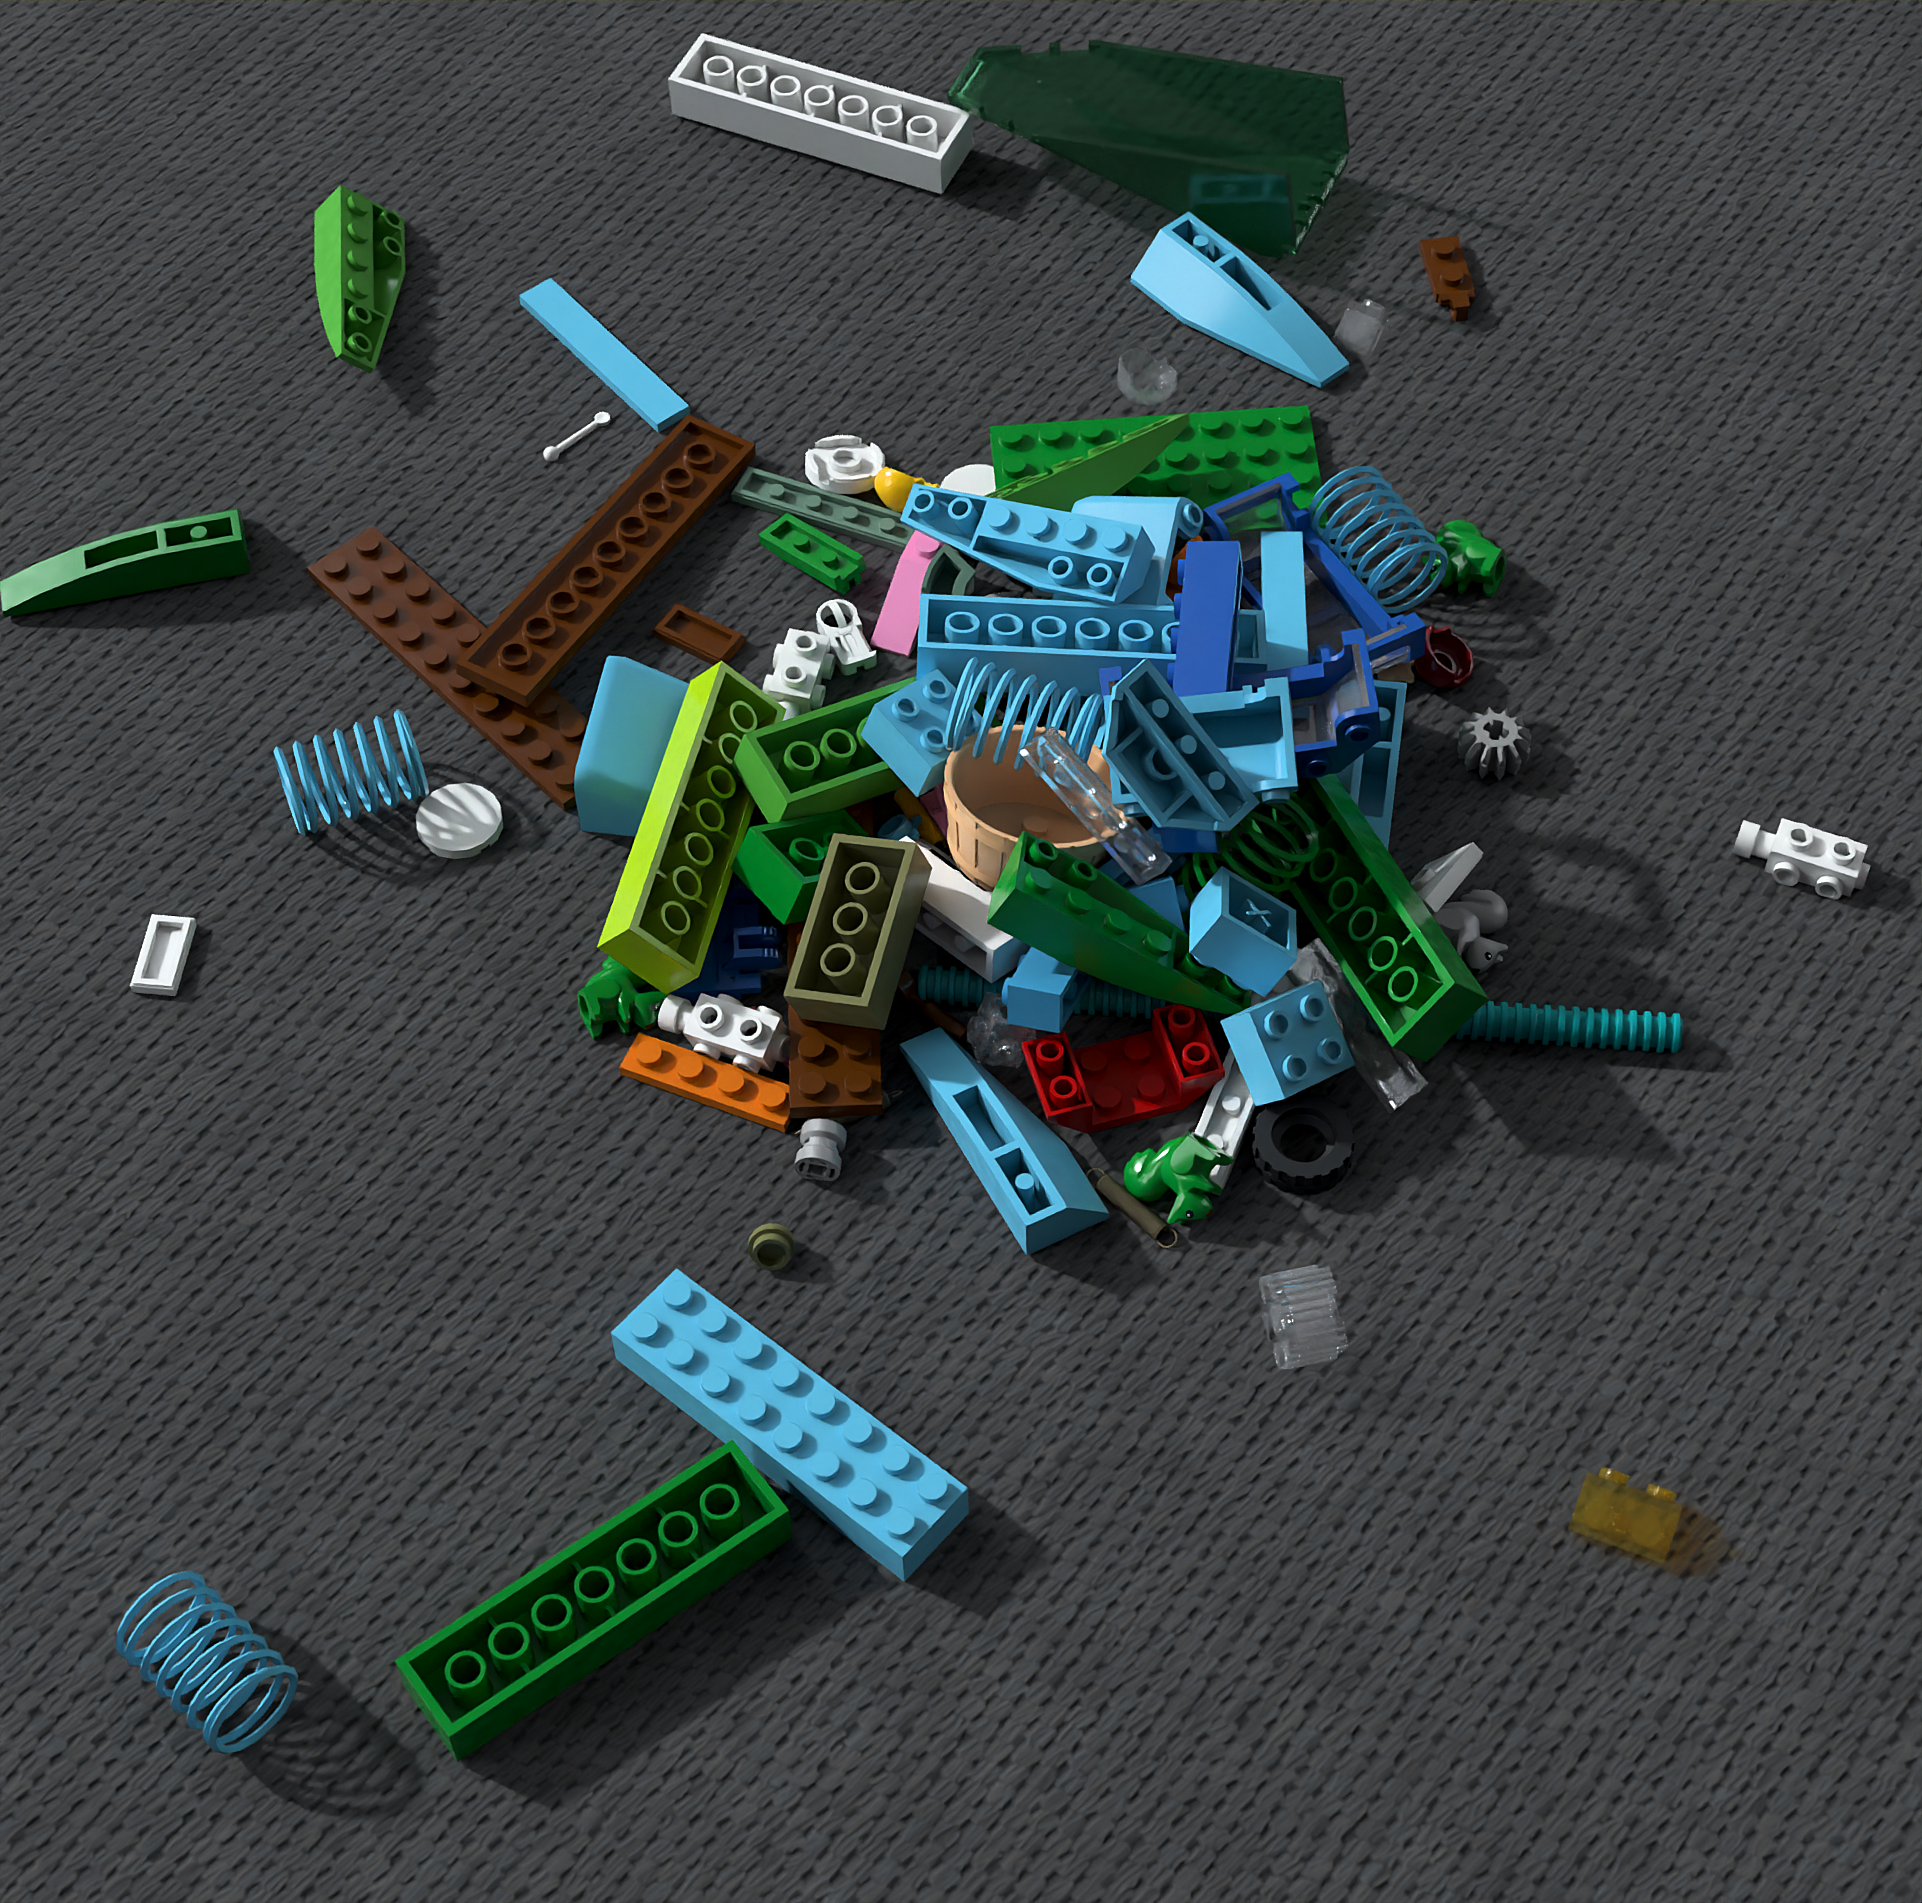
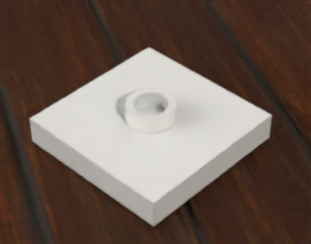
(1442, 876)

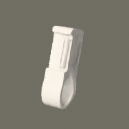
(847, 639)

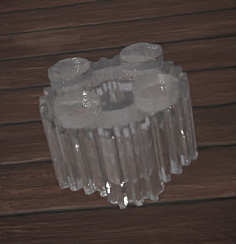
(1302, 1316)

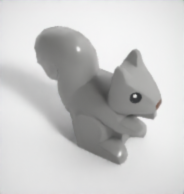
(1464, 922)

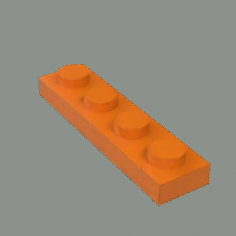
(708, 1081)

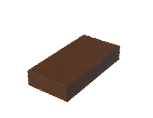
(698, 635)

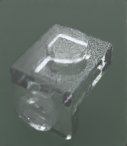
(1361, 327)

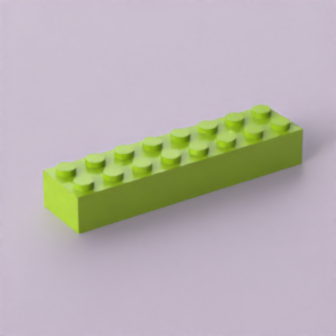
(688, 834)

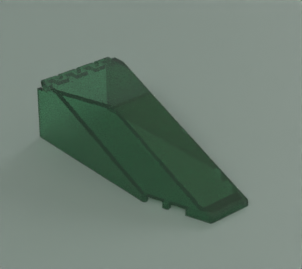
(1184, 131)

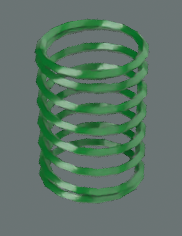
(1192, 868)

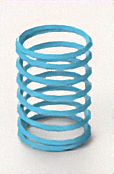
(1401, 554)
(1080, 725)
(308, 820)
(176, 1632)

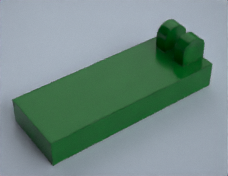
(813, 552)

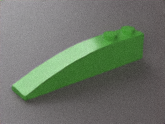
(1100, 474)

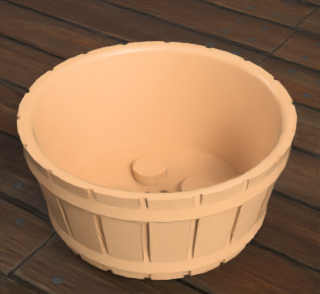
(995, 805)

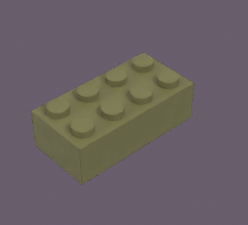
(858, 931)

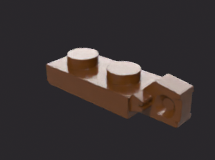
(1448, 274)

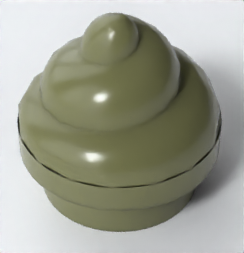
(771, 1246)

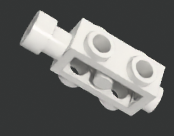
(805, 660)
(1806, 856)
(728, 1033)

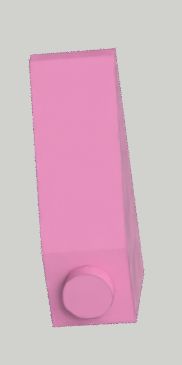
(899, 617)

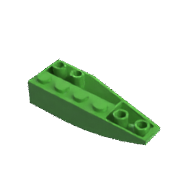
(357, 273)

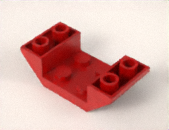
(1125, 1076)

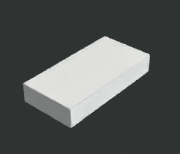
(163, 955)

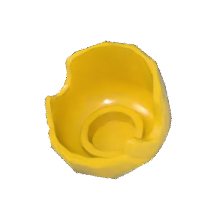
(894, 487)

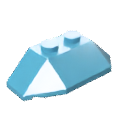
(1170, 758)

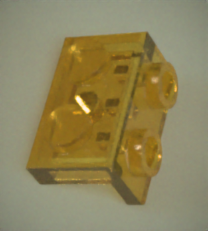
(1627, 1515)

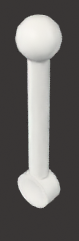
(552, 453)

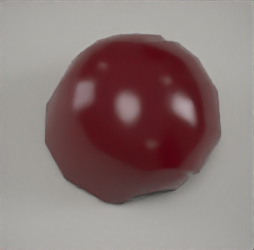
(1444, 650)

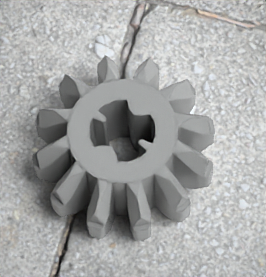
(1494, 743)

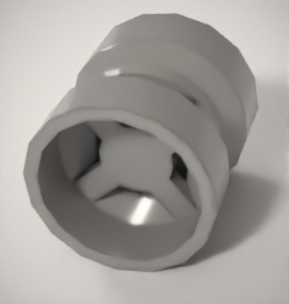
(821, 1148)

